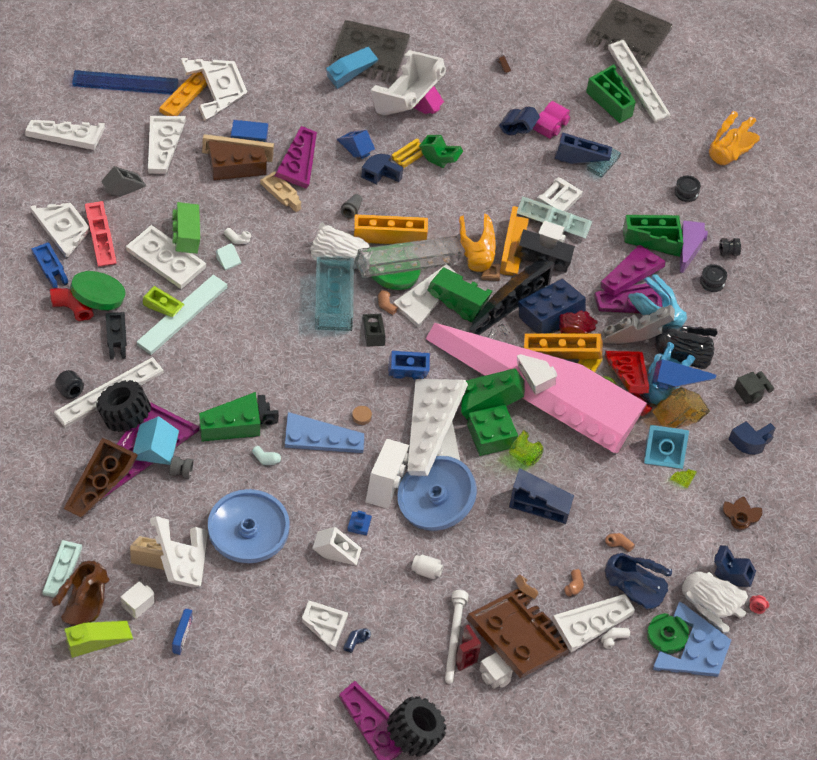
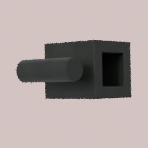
(752, 387)

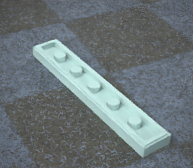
(192, 306)

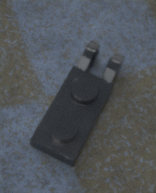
(116, 333)

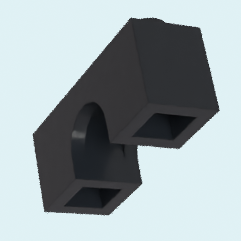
(530, 249)

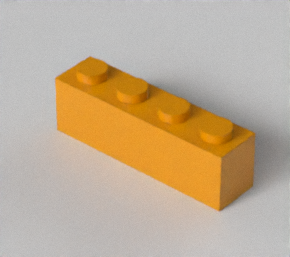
(390, 229)
(566, 345)

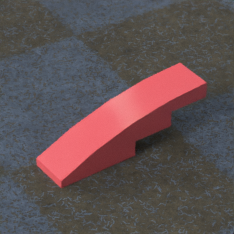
(100, 234)

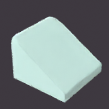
(228, 256)

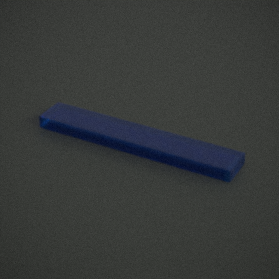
(125, 82)

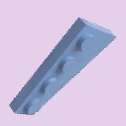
(318, 435)

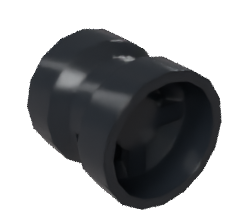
(730, 246)

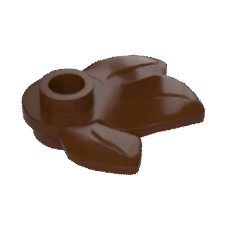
(742, 511)

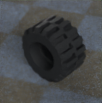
(123, 405)
(416, 726)

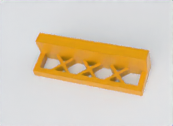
(511, 263)

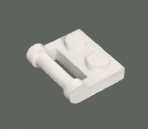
(564, 198)

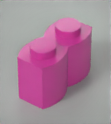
(552, 120)

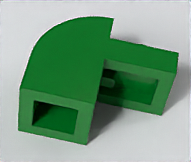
(438, 152)

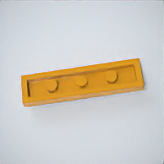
(184, 95)

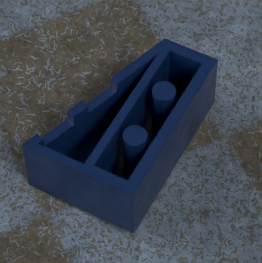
(540, 497)

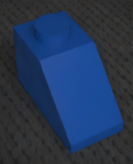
(357, 143)

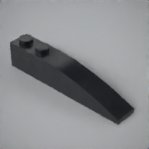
(506, 298)

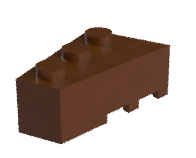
(236, 161)

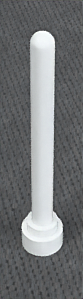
(459, 599)

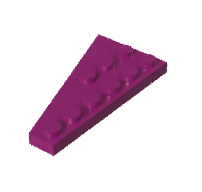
(128, 440)

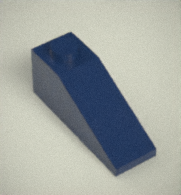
(580, 150)

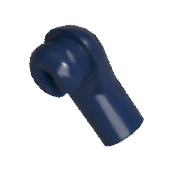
(356, 637)

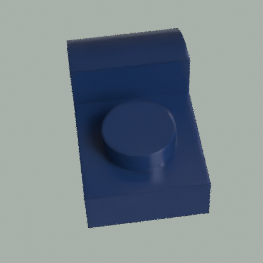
(379, 166)
(749, 440)
(734, 570)

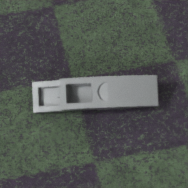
(633, 329)

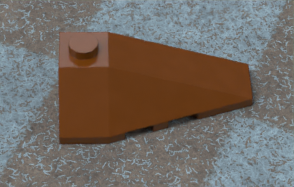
(105, 469)

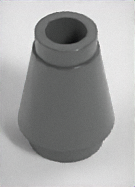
(351, 206)

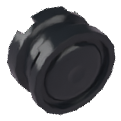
(687, 188)
(713, 278)

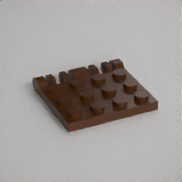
(518, 633)

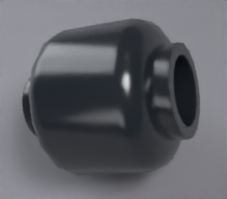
(69, 384)

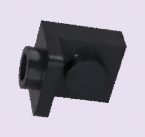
(267, 416)

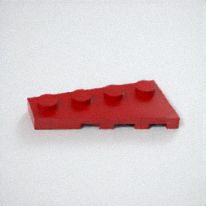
(630, 370)

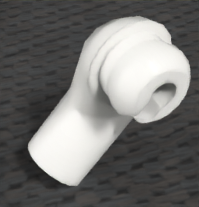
(244, 238)
(608, 638)

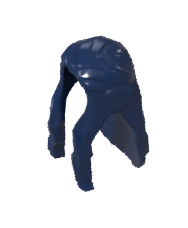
(637, 582)

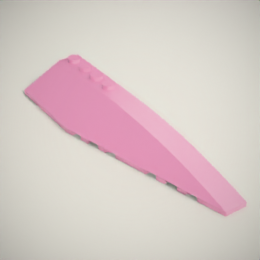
(578, 398)

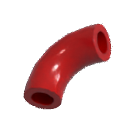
(63, 298)

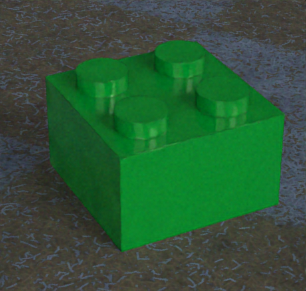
(492, 430)

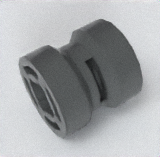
(181, 467)

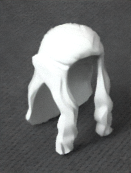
(336, 243)
(715, 597)

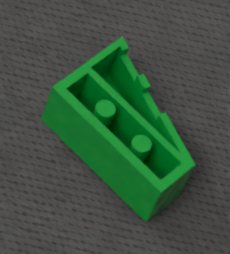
(611, 94)
(654, 232)
(458, 294)
(492, 391)
(231, 420)

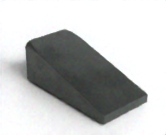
(374, 331)

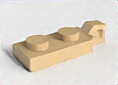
(281, 191)

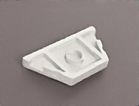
(62, 225)

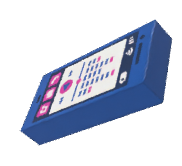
(182, 631)

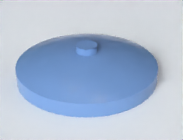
(439, 498)
(248, 526)

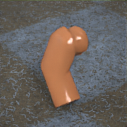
(384, 302)
(619, 539)
(576, 584)

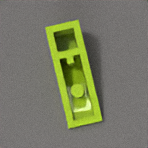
(96, 636)

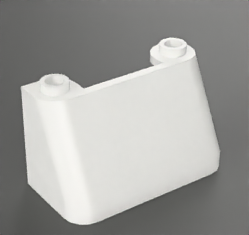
(418, 78)

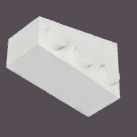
(387, 472)

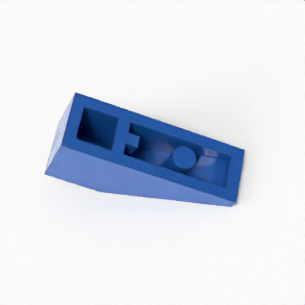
(673, 375)

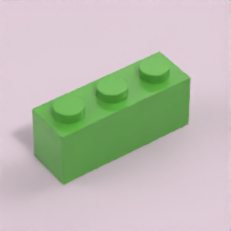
(186, 227)

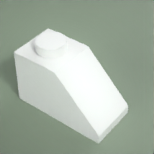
(537, 373)
(336, 546)

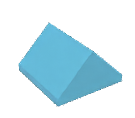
(156, 441)
(666, 446)

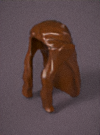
(87, 593)

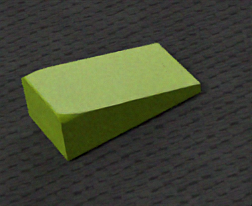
(162, 302)

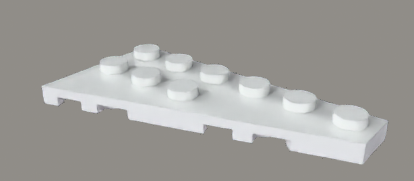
(432, 414)

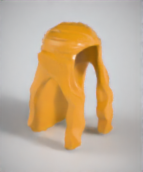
(734, 143)
(479, 253)

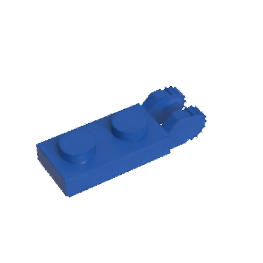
(49, 263)

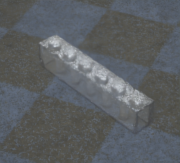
(409, 256)

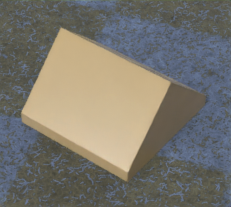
(146, 552)

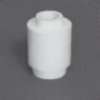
(427, 566)

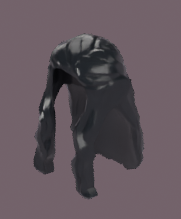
(688, 343)

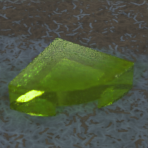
(684, 477)

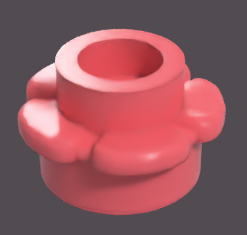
(759, 602)

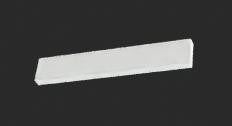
(639, 81)
(87, 403)

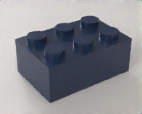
(543, 308)

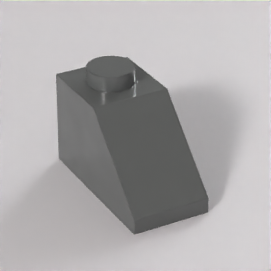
(122, 182)

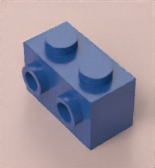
(409, 364)

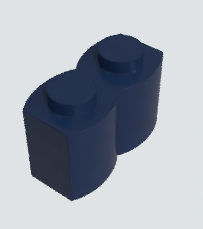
(519, 121)

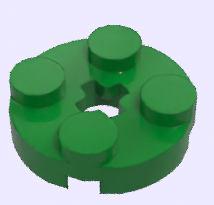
(672, 624)

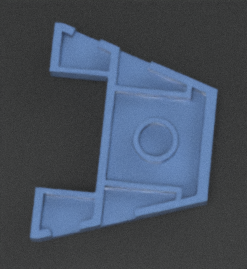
(703, 650)

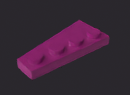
(298, 160)
(632, 269)
(621, 301)
(370, 720)

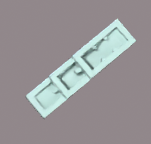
(543, 212)

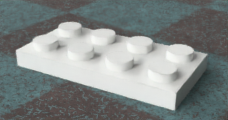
(159, 254)

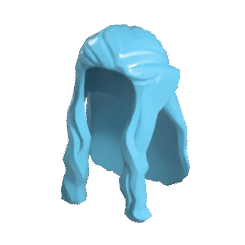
(647, 307)

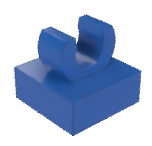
(359, 523)

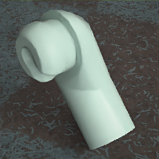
(266, 458)

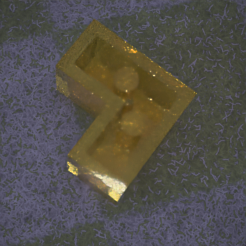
(680, 407)

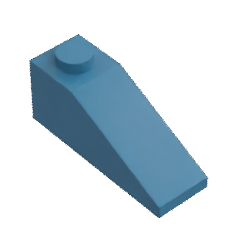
(350, 66)

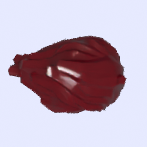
(577, 323)

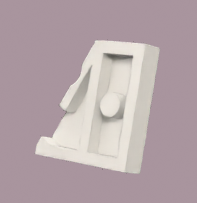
(325, 622)

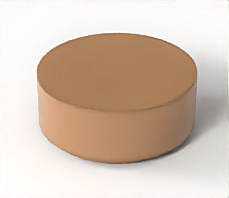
(361, 415)

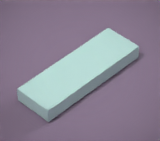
(62, 567)

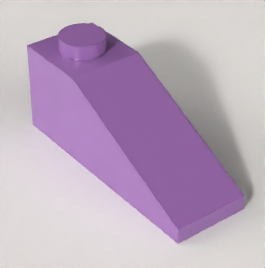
(693, 237)

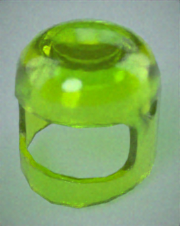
(525, 451)

